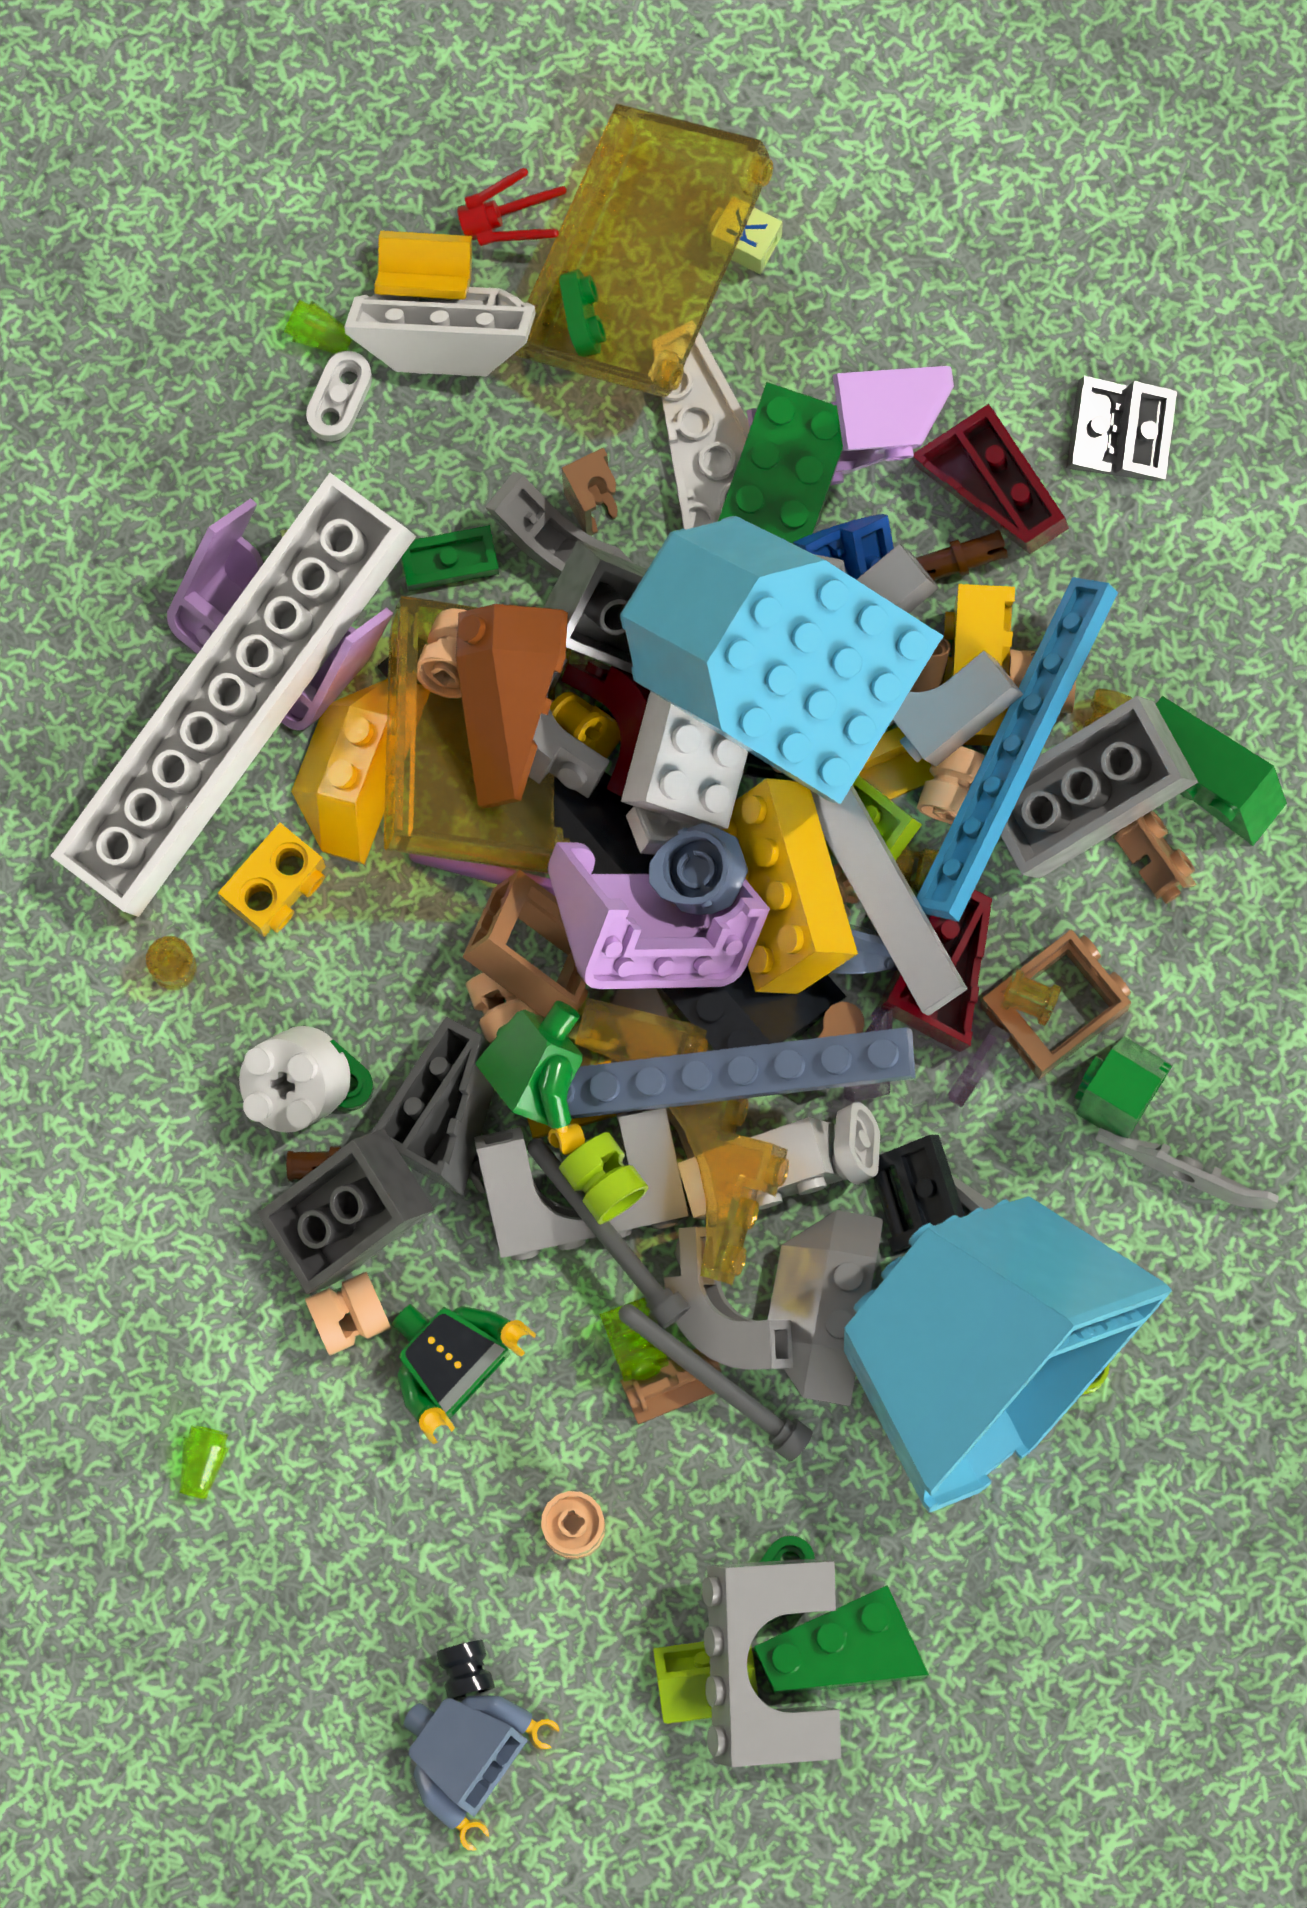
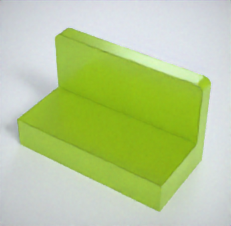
(683, 1678)

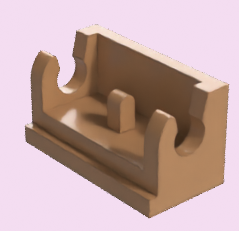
(589, 484)

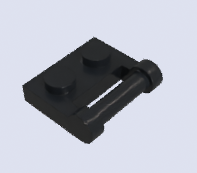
(925, 1184)

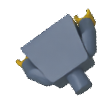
(466, 1753)

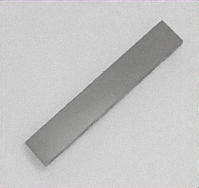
(889, 902)

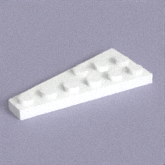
(704, 437)

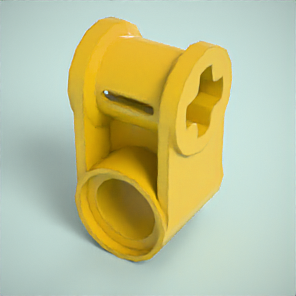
(586, 723)

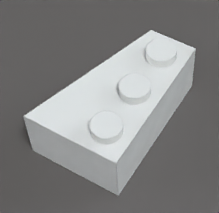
(810, 1164)

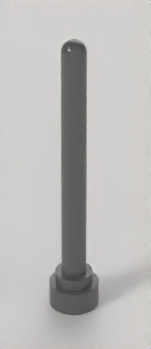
(663, 1303)
(786, 1435)

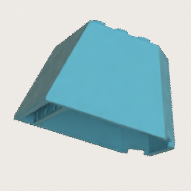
(774, 650)
(990, 1339)

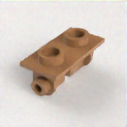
(1167, 866)
(666, 1390)

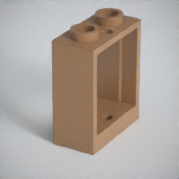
(487, 948)
(1023, 1038)

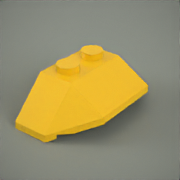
(345, 773)

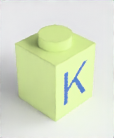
(758, 241)

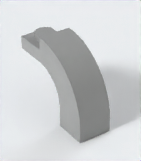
(538, 526)
(565, 755)
(715, 1325)

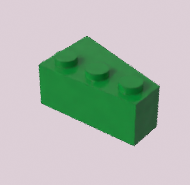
(1231, 779)
(1120, 1087)
(843, 1648)

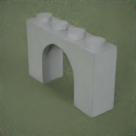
(951, 714)
(531, 1221)
(739, 1605)

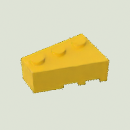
(978, 625)

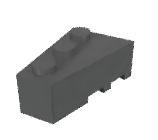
(441, 1107)

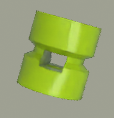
(607, 1183)

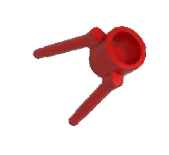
(482, 218)

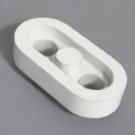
(337, 397)
(856, 1144)

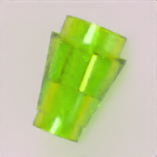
(317, 328)
(201, 1460)

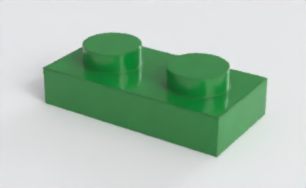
(450, 558)

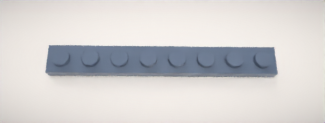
(742, 1073)

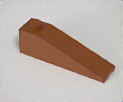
(504, 679)

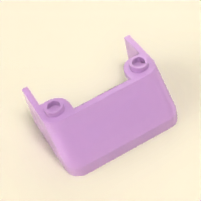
(885, 413)
(217, 579)

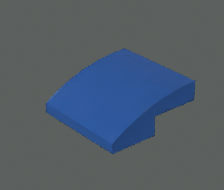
(856, 542)

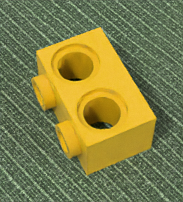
(262, 873)

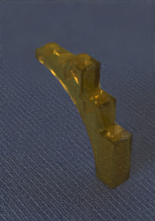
(729, 1164)

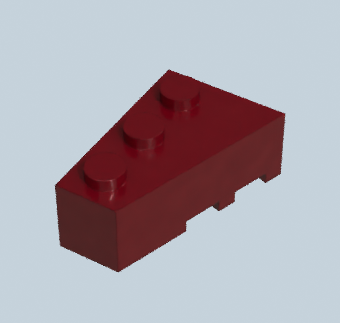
(993, 478)
(966, 947)

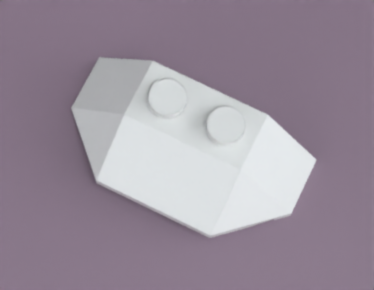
(442, 333)

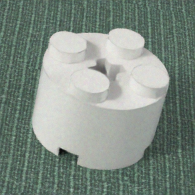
(293, 1079)

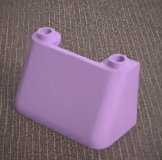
(636, 939)

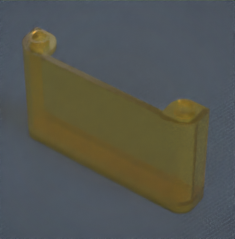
(656, 238)
(430, 770)

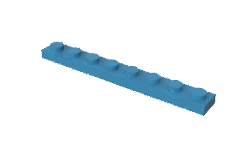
(1015, 748)

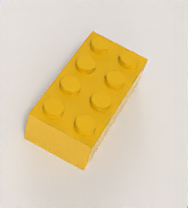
(794, 876)

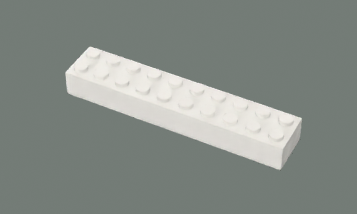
(233, 696)

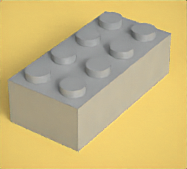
(1095, 786)

